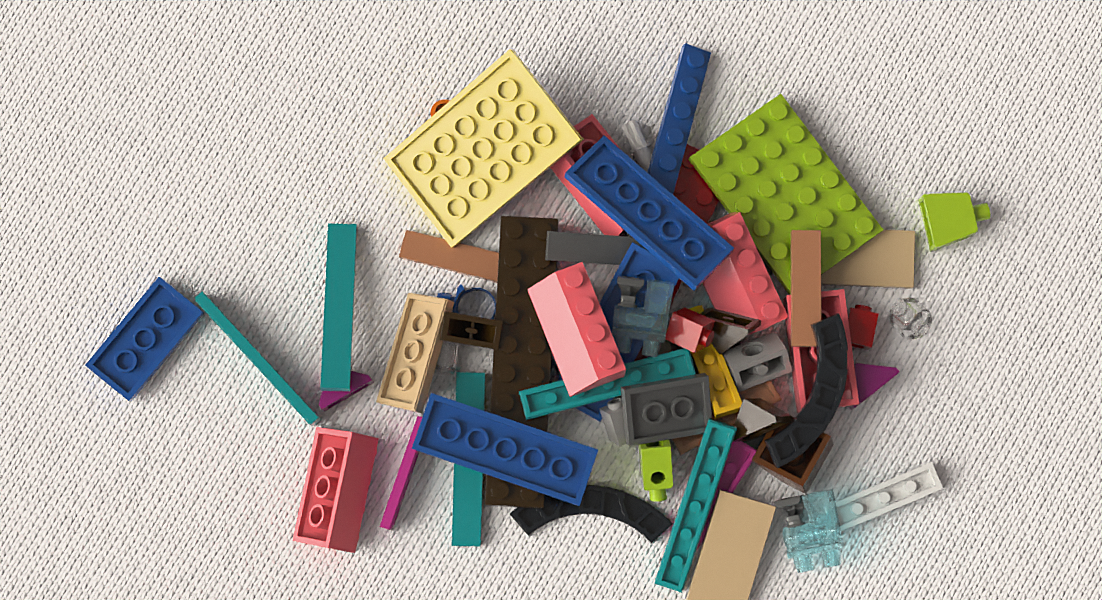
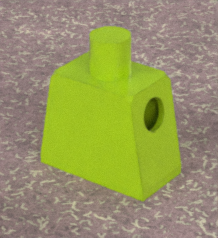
(950, 218)
(656, 468)

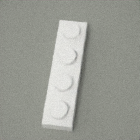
(887, 496)

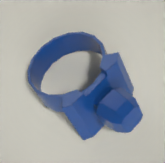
(460, 294)

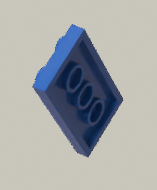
(144, 339)

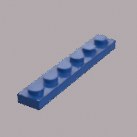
(678, 116)

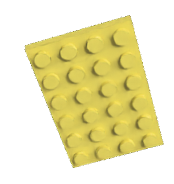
(483, 148)

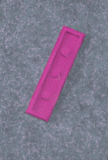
(736, 465)
(401, 482)

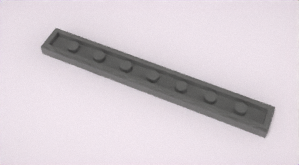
(590, 248)

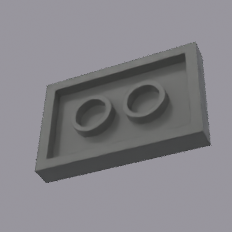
(666, 409)

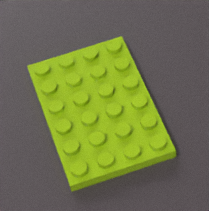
(784, 183)

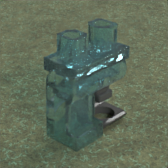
(638, 322)
(818, 536)

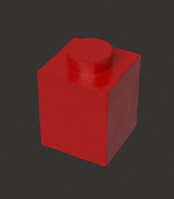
(862, 326)
(690, 330)

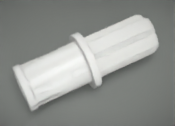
(640, 148)

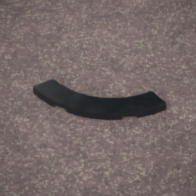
(824, 396)
(601, 502)

